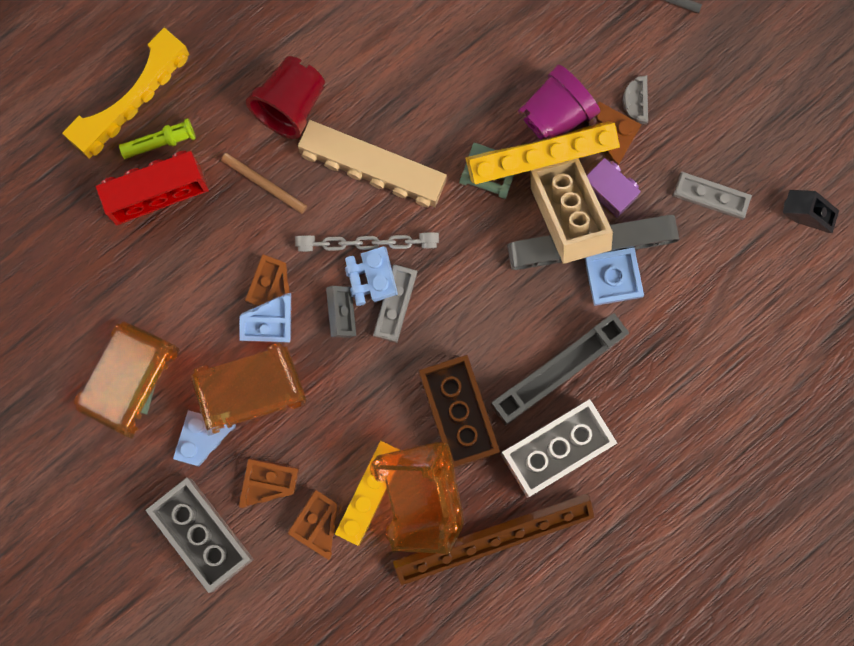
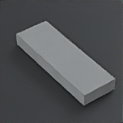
(712, 195)
(395, 307)

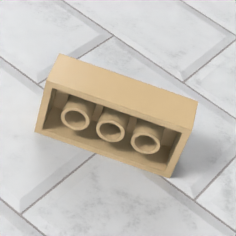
(571, 210)

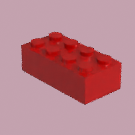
(152, 187)

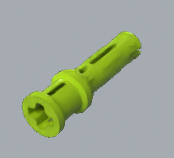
(168, 136)

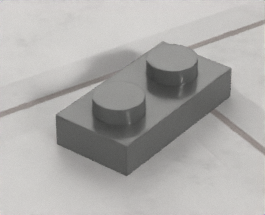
(341, 312)

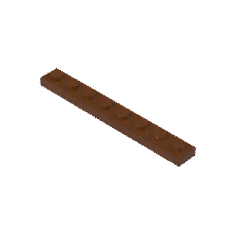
(496, 539)

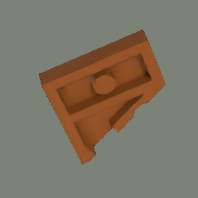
(625, 128)
(268, 282)
(267, 481)
(316, 524)

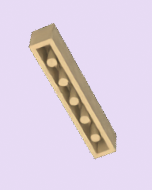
(372, 163)

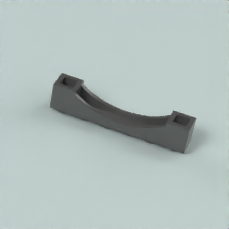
(559, 369)

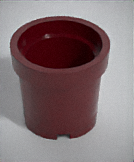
(287, 97)

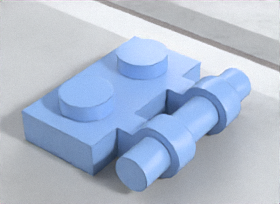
(378, 274)

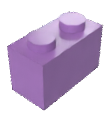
(612, 187)

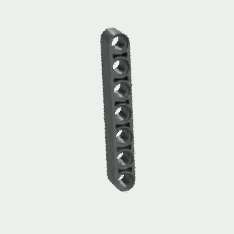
(626, 235)

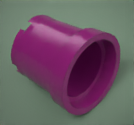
(559, 105)

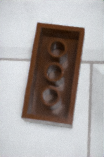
(459, 411)

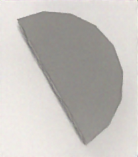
(636, 100)

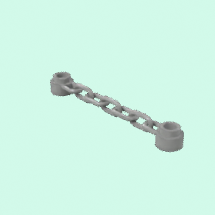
(306, 243)

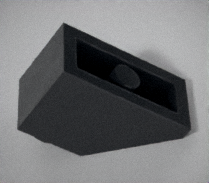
(811, 210)

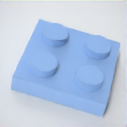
(614, 276)

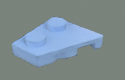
(268, 321)
(194, 442)

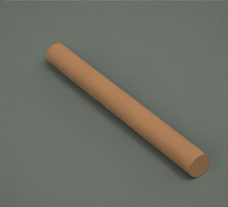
(264, 183)

